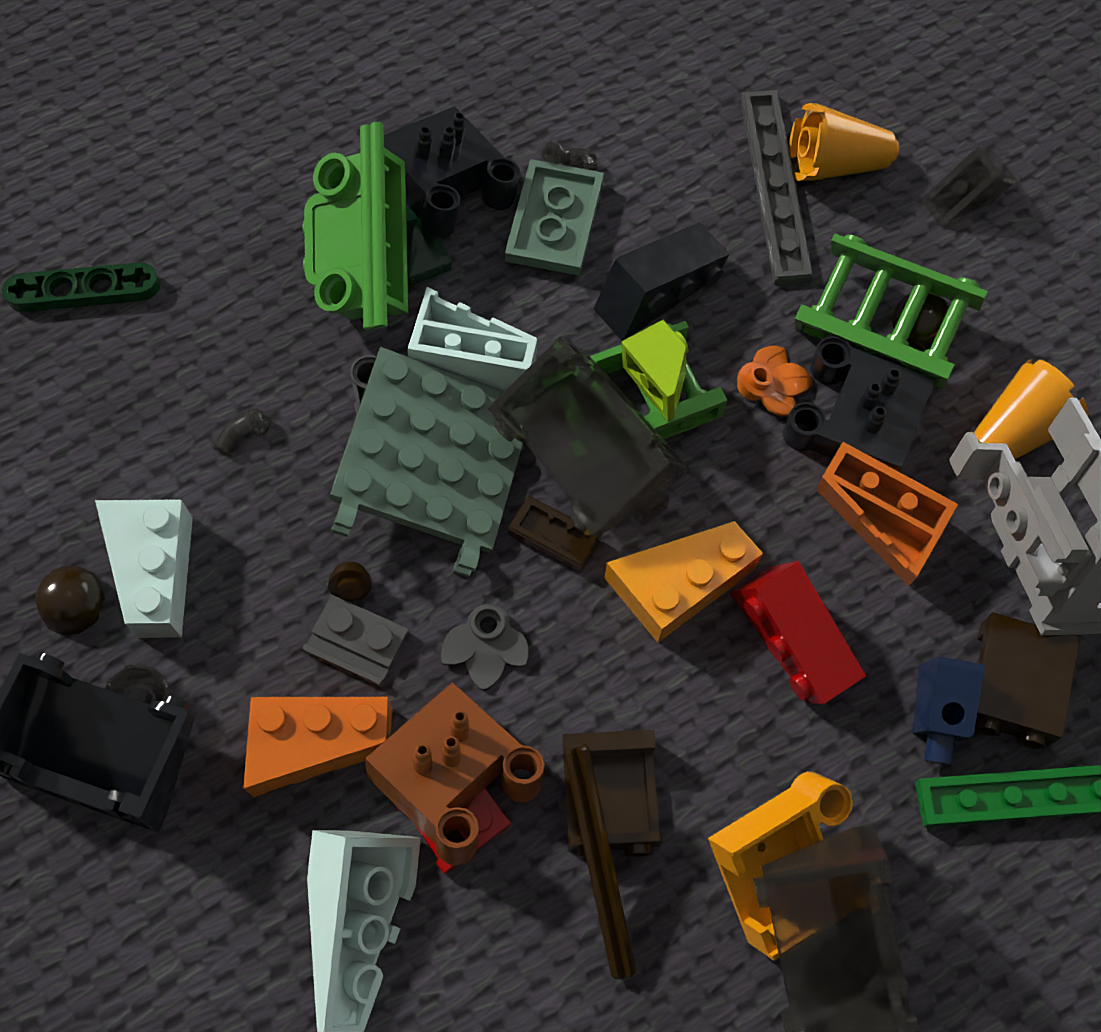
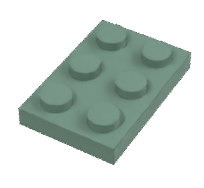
(554, 217)

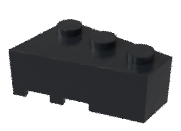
(658, 278)

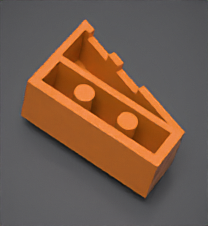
(886, 509)
(309, 737)

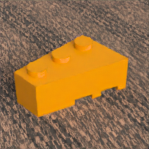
(682, 576)

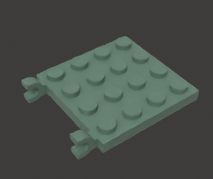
(427, 457)

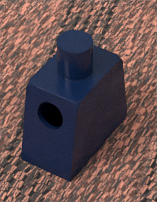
(938, 684)

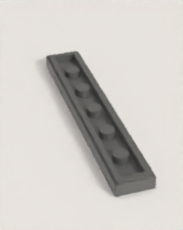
(776, 188)

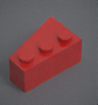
(799, 632)

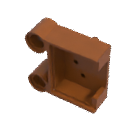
(445, 762)

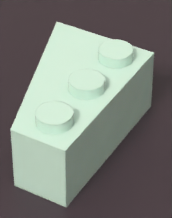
(469, 344)
(148, 562)

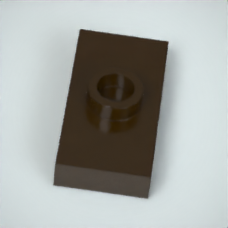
(553, 534)

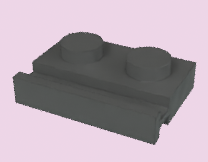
(356, 640)

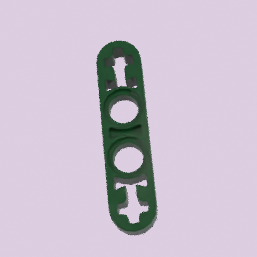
(83, 281)

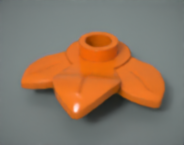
(779, 380)

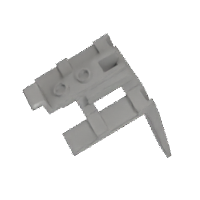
(1036, 527)

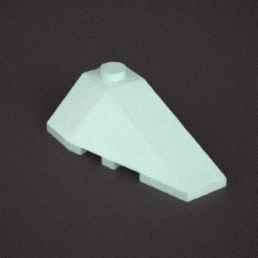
(352, 899)

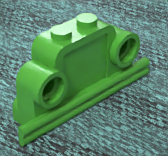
(359, 232)

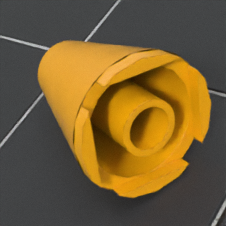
(838, 144)
(1027, 408)

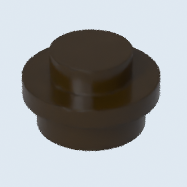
(350, 581)

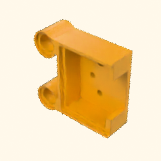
(768, 834)

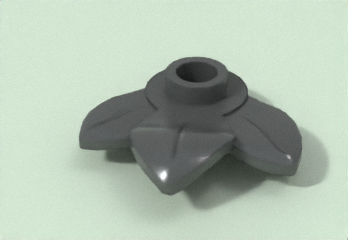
(485, 652)

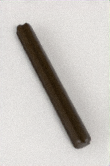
(600, 861)

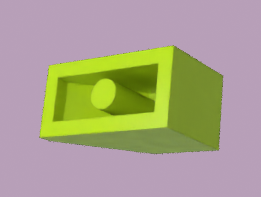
(657, 365)

